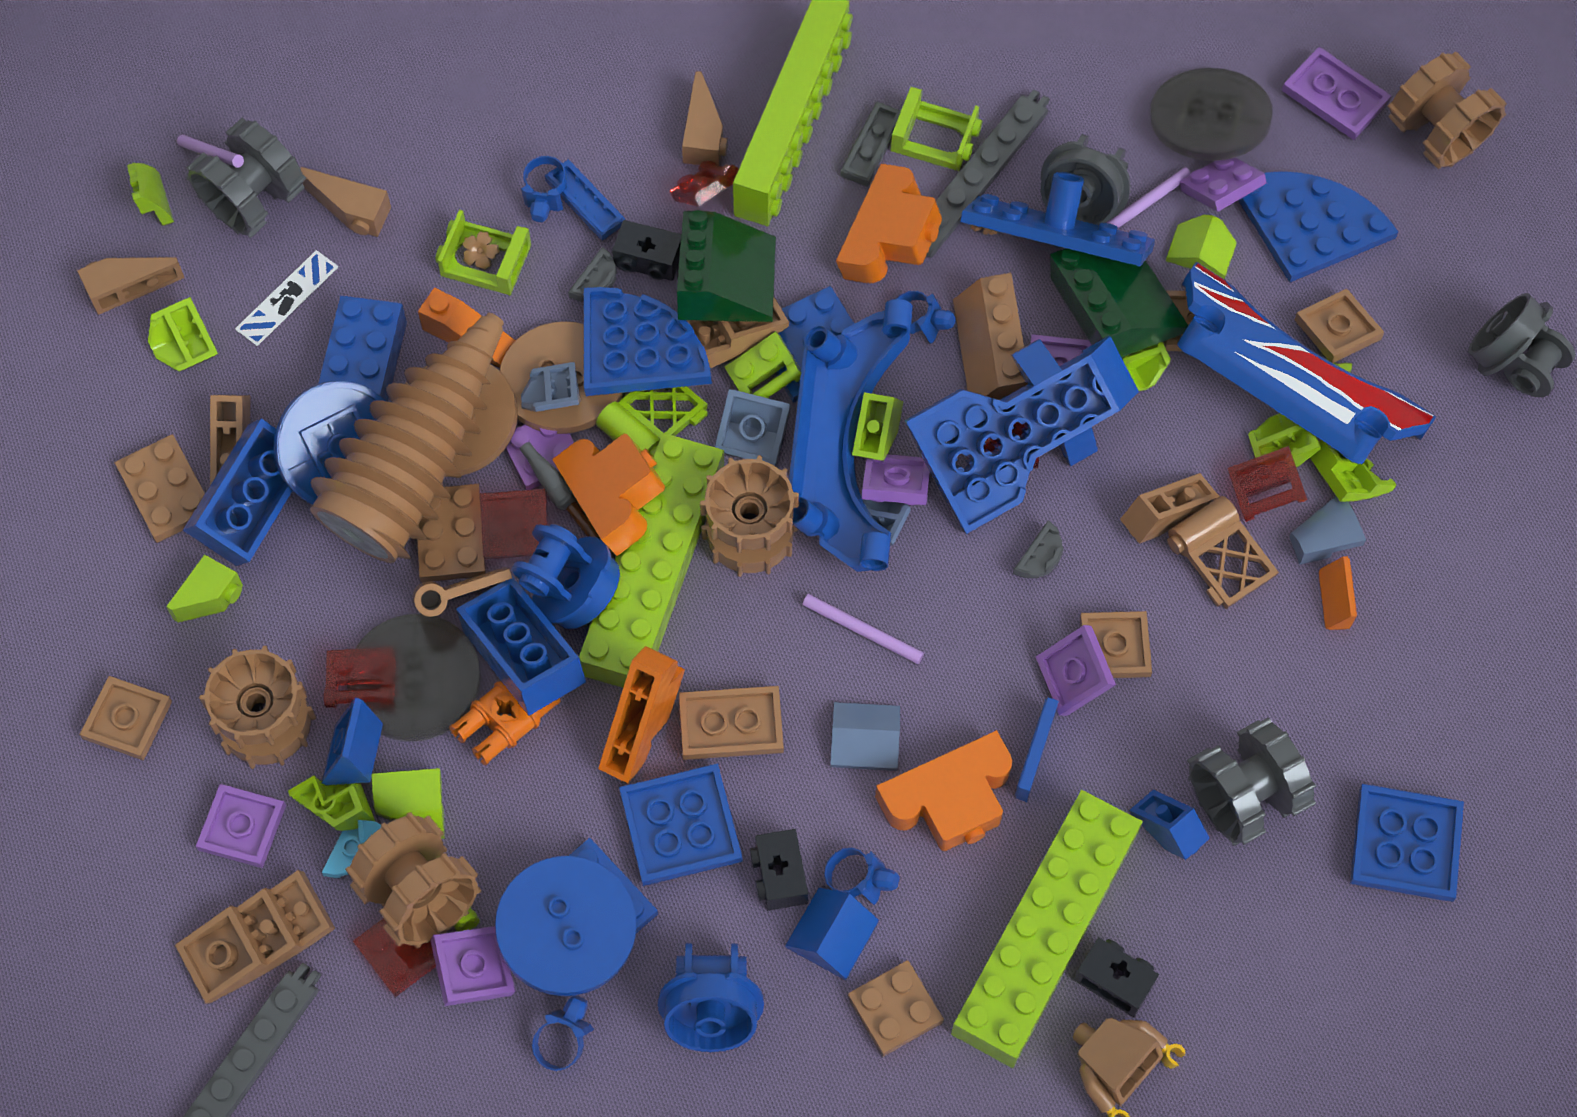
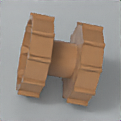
(1457, 122)
(743, 489)
(253, 679)
(413, 879)

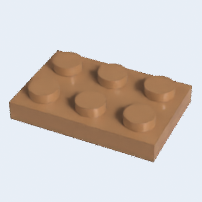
(162, 486)
(454, 540)
(731, 722)

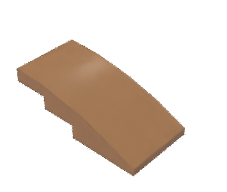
(732, 338)
(254, 937)

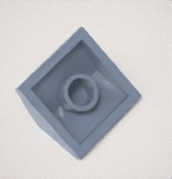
(753, 426)
(865, 736)

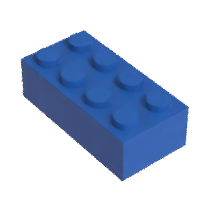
(365, 343)
(242, 498)
(521, 646)

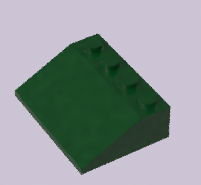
(724, 270)
(1116, 300)

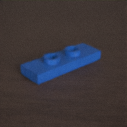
(586, 200)

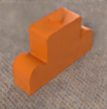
(890, 226)
(611, 487)
(641, 712)
(951, 793)

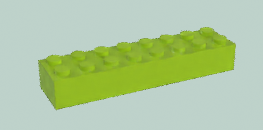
(791, 110)
(655, 564)
(1046, 929)

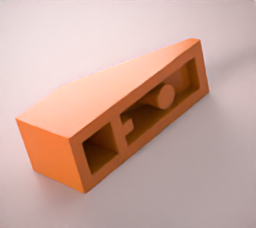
(450, 318)

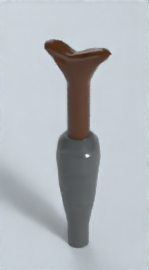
(557, 488)

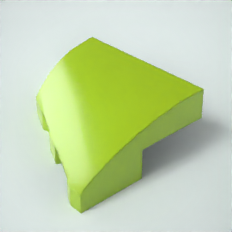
(149, 191)
(1349, 479)
(409, 791)
(335, 804)

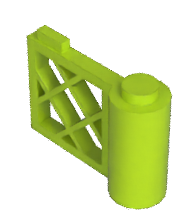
(622, 418)

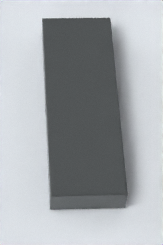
(871, 145)

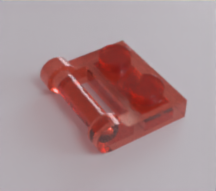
(702, 186)
(1262, 475)
(360, 668)

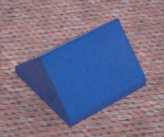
(353, 746)
(833, 931)

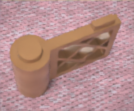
(1208, 529)
(432, 598)

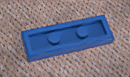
(1036, 749)

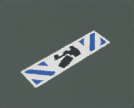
(286, 298)

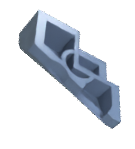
(1326, 532)

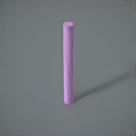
(210, 150)
(1149, 198)
(863, 629)

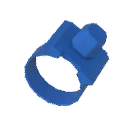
(542, 203)
(935, 318)
(877, 878)
(570, 1016)

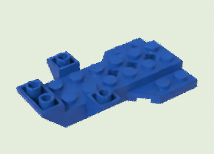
(1055, 409)

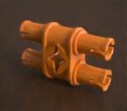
(505, 728)

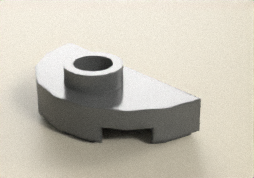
(599, 273)
(1042, 554)

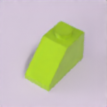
(877, 426)
(205, 591)

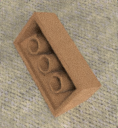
(989, 335)

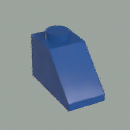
(1171, 823)

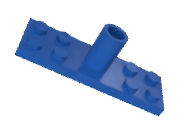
(1059, 223)

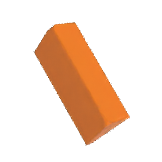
(1338, 594)

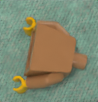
(1119, 1059)

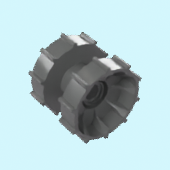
(234, 190)
(1269, 772)

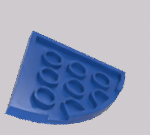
(1313, 222)
(638, 345)

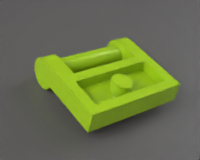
(761, 363)

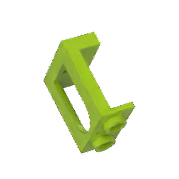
(915, 109)
(515, 246)

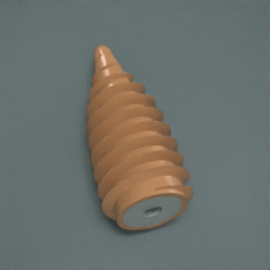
(408, 449)

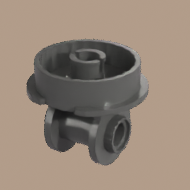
(1105, 179)
(1512, 331)

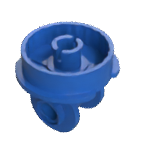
(568, 576)
(710, 1002)

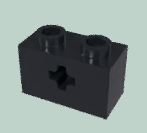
(647, 250)
(783, 850)
(1127, 991)

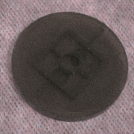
(1211, 114)
(433, 676)

